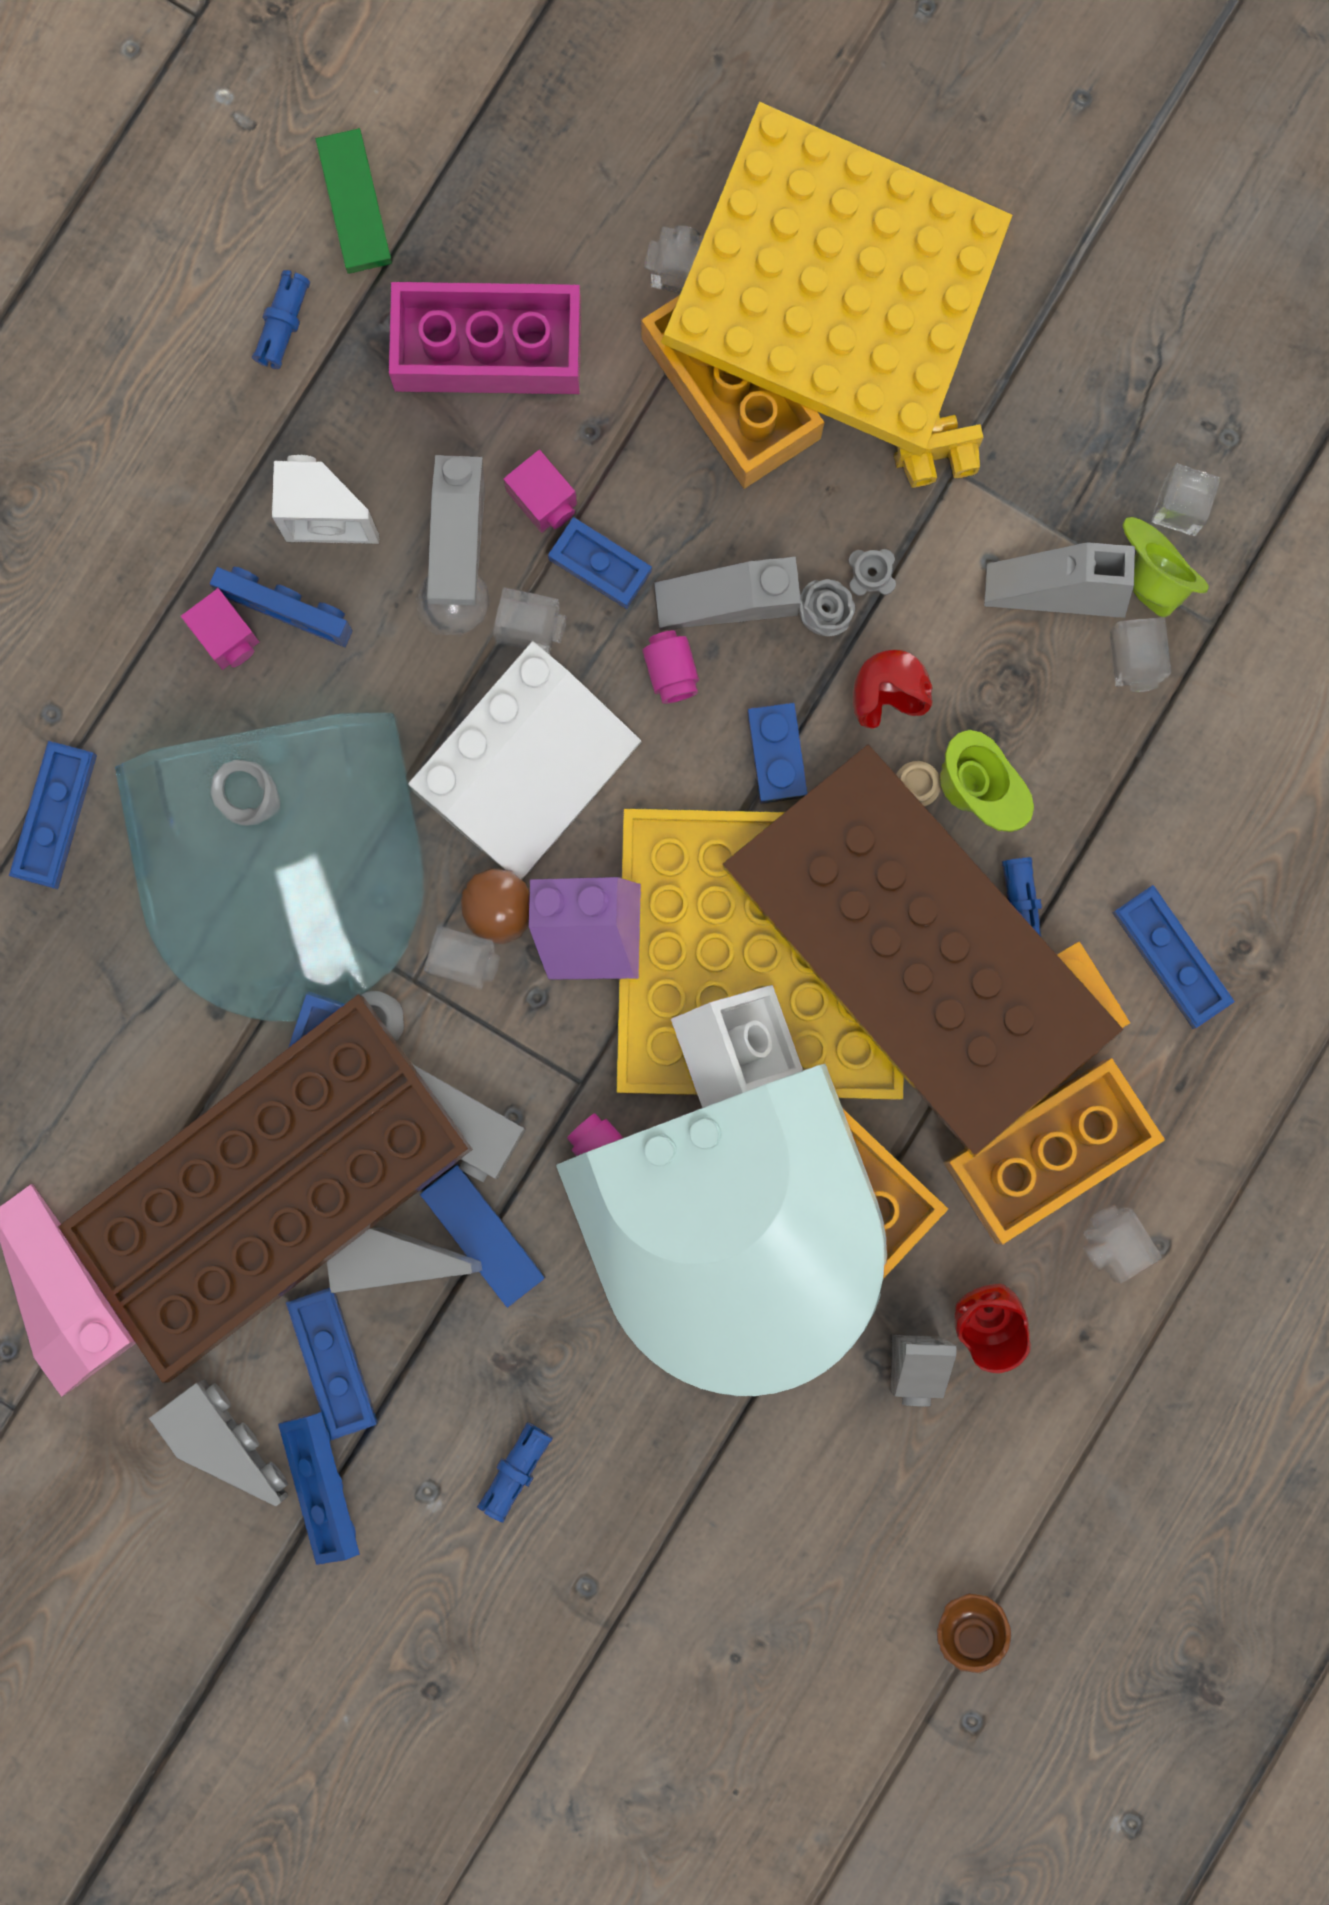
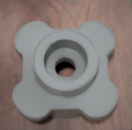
(878, 560)

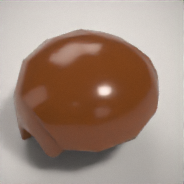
(496, 905)
(974, 1633)

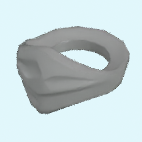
(271, 801)

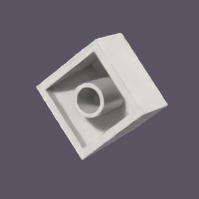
(317, 506)
(736, 1044)

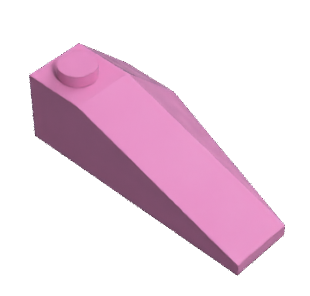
(61, 1306)

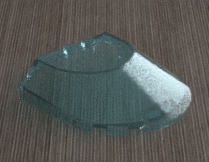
(288, 904)

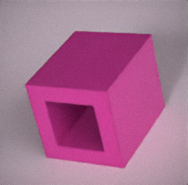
(541, 492)
(221, 630)

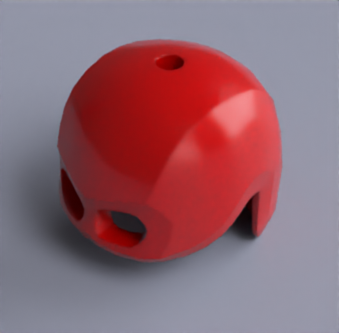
(892, 680)
(993, 1327)

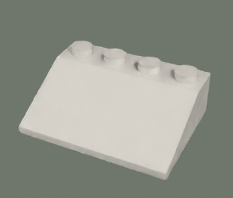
(525, 762)

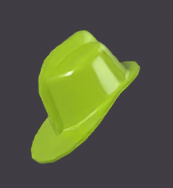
(1160, 572)
(984, 782)

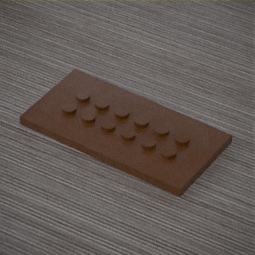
(922, 950)
(264, 1188)

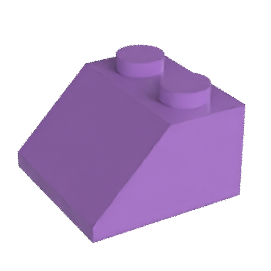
(586, 927)

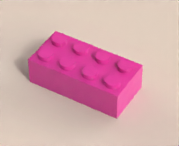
(485, 338)

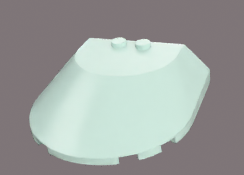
(737, 1237)

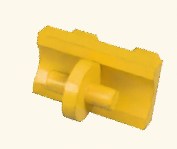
(958, 444)

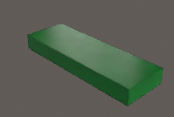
(353, 201)

